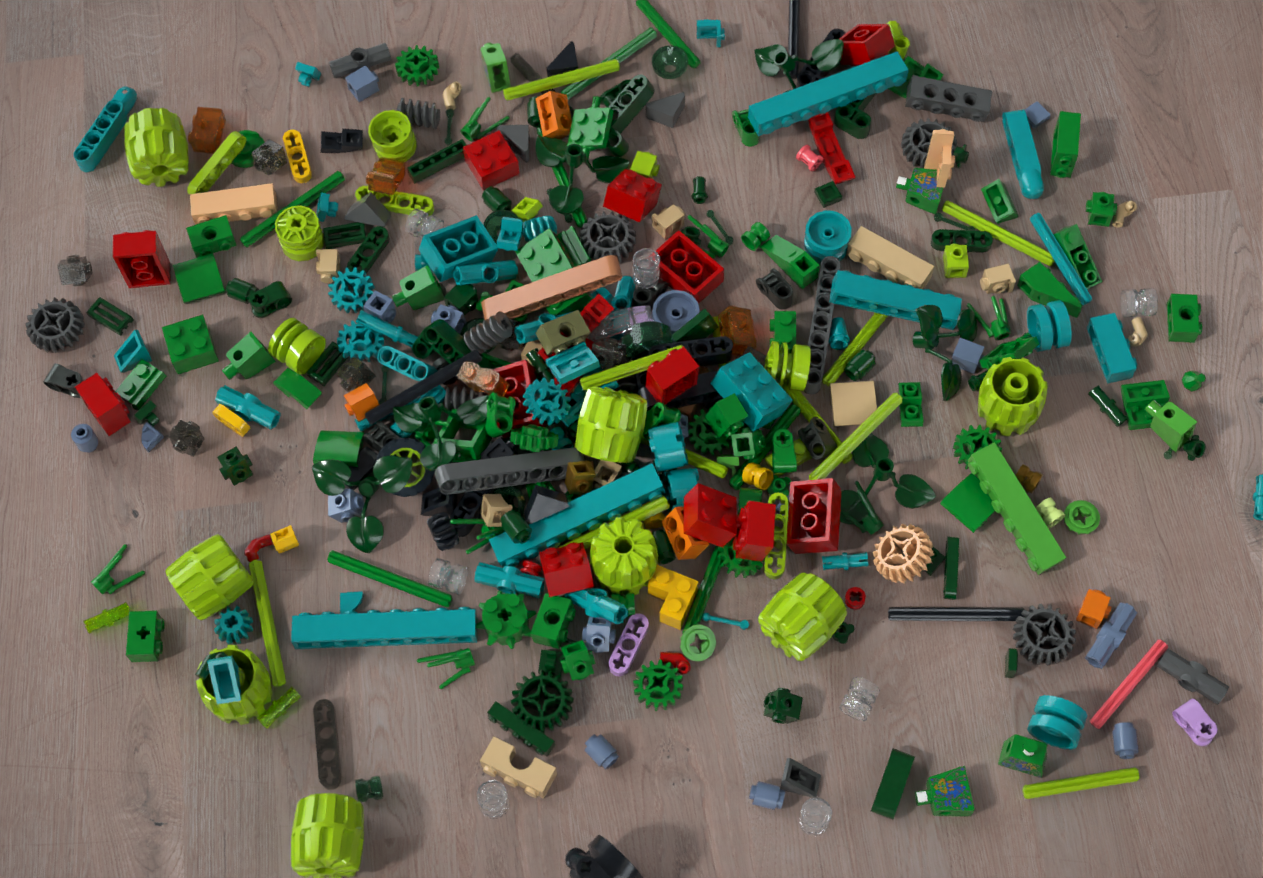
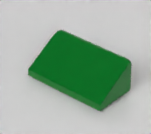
(999, 201)

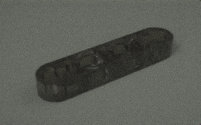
(327, 744)

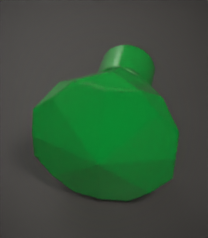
(1193, 380)

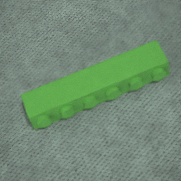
(1016, 509)

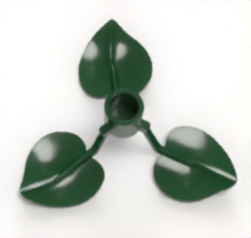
(775, 58)
(569, 199)
(928, 338)
(411, 419)
(389, 471)
(911, 490)

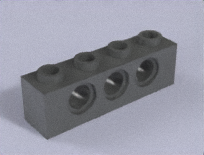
(958, 95)

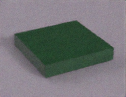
(697, 328)

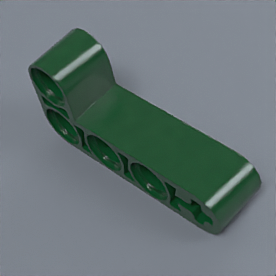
(625, 109)
(852, 115)
(445, 341)

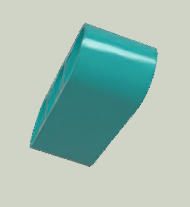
(400, 360)

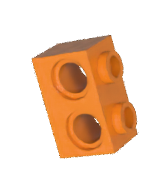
(554, 114)
(682, 544)

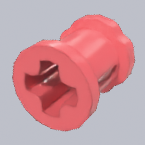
(811, 159)

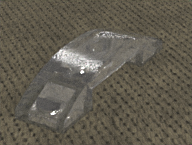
(621, 321)

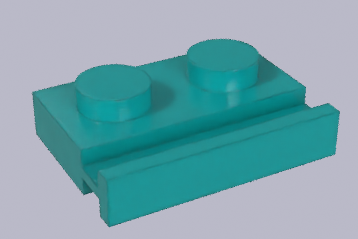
(572, 363)

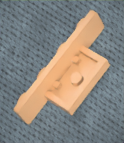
(940, 156)

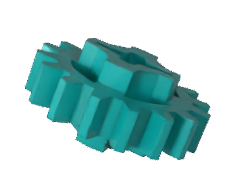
(343, 295)
(360, 341)
(546, 404)

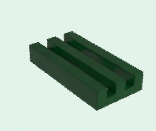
(344, 238)
(122, 324)
(333, 368)

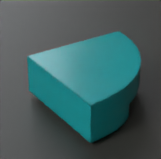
(350, 601)

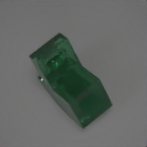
(646, 335)

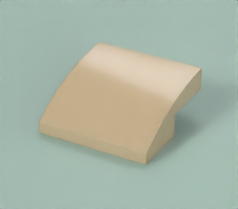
(852, 402)

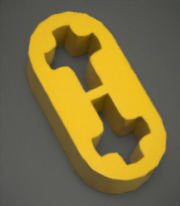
(231, 420)

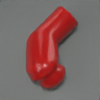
(255, 545)
(677, 660)

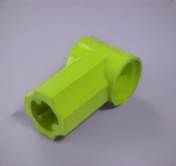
(901, 42)

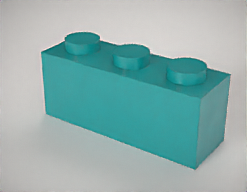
(1111, 348)

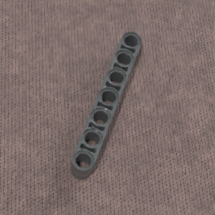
(824, 316)
(506, 471)

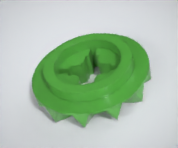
(1085, 509)
(705, 649)

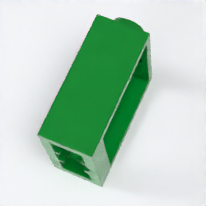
(1065, 144)
(469, 449)

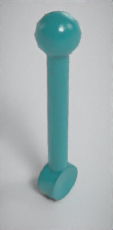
(744, 624)

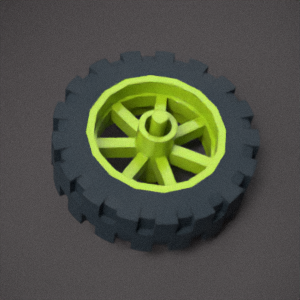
(415, 447)

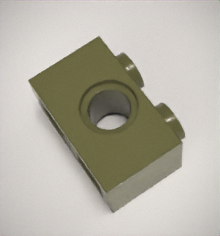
(571, 324)

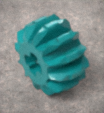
(538, 225)
(237, 631)

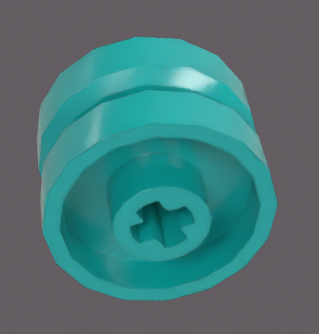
(827, 235)
(1050, 325)
(1057, 722)

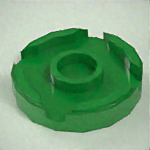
(253, 141)

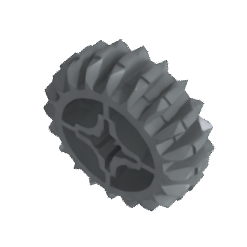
(923, 133)
(608, 231)
(48, 336)
(1052, 639)

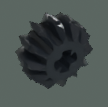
(443, 531)

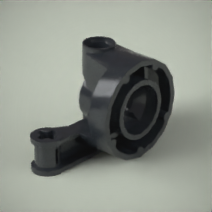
(600, 861)

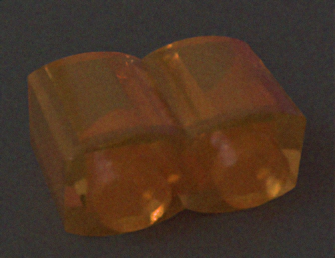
(386, 176)
(483, 379)

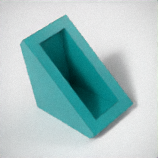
(132, 352)
(225, 679)

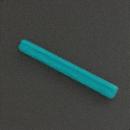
(1060, 258)

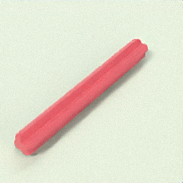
(1129, 684)

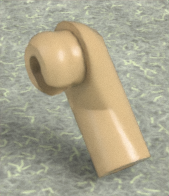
(450, 94)
(1122, 211)
(1139, 334)

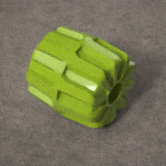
(156, 146)
(1012, 396)
(611, 424)
(623, 556)
(209, 577)
(802, 616)
(254, 687)
(327, 836)

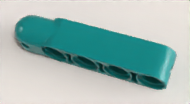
(105, 129)
(1023, 153)

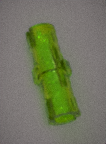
(107, 617)
(279, 707)

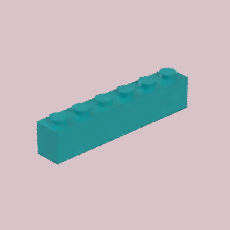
(891, 298)

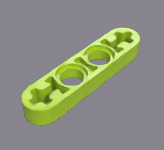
(217, 163)
(393, 204)
(779, 536)

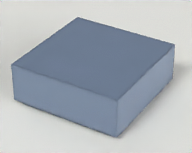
(1037, 114)

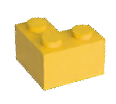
(677, 592)

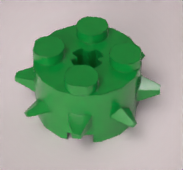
(510, 607)

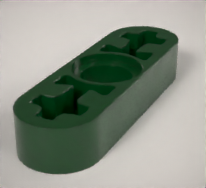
(967, 234)
(369, 243)
(951, 568)

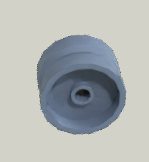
(675, 309)

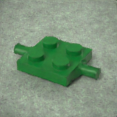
(591, 127)
(1015, 349)

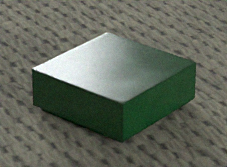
(828, 194)
(1011, 663)

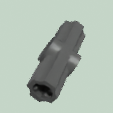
(359, 58)
(1193, 676)

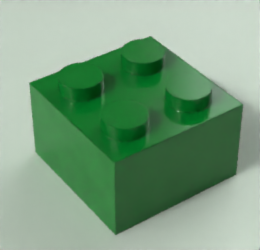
(190, 344)

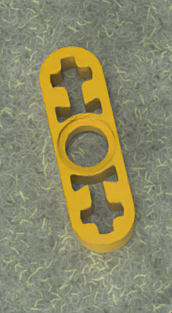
(299, 148)

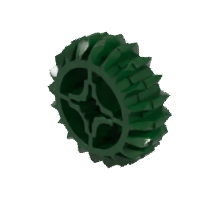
(551, 700)

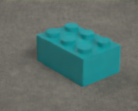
(457, 246)
(755, 389)

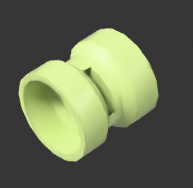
(1049, 513)

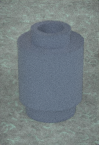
(84, 438)
(1125, 740)
(601, 751)
(767, 795)

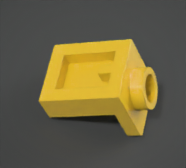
(284, 539)

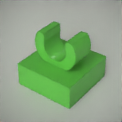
(728, 460)

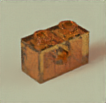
(207, 130)
(738, 326)

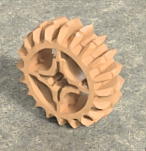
(890, 559)

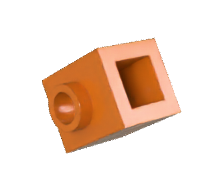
(360, 401)
(1094, 608)

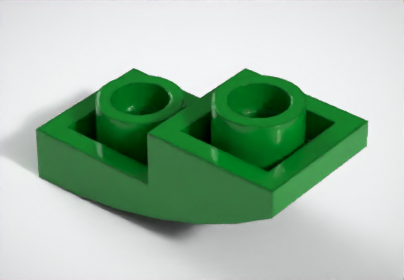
(298, 387)
(911, 406)

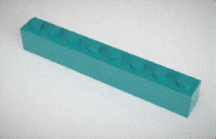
(827, 93)
(582, 515)
(384, 628)

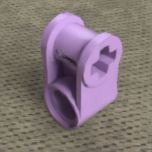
(1194, 721)

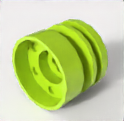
(392, 136)
(299, 233)
(296, 345)
(789, 366)

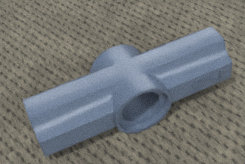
(1111, 635)

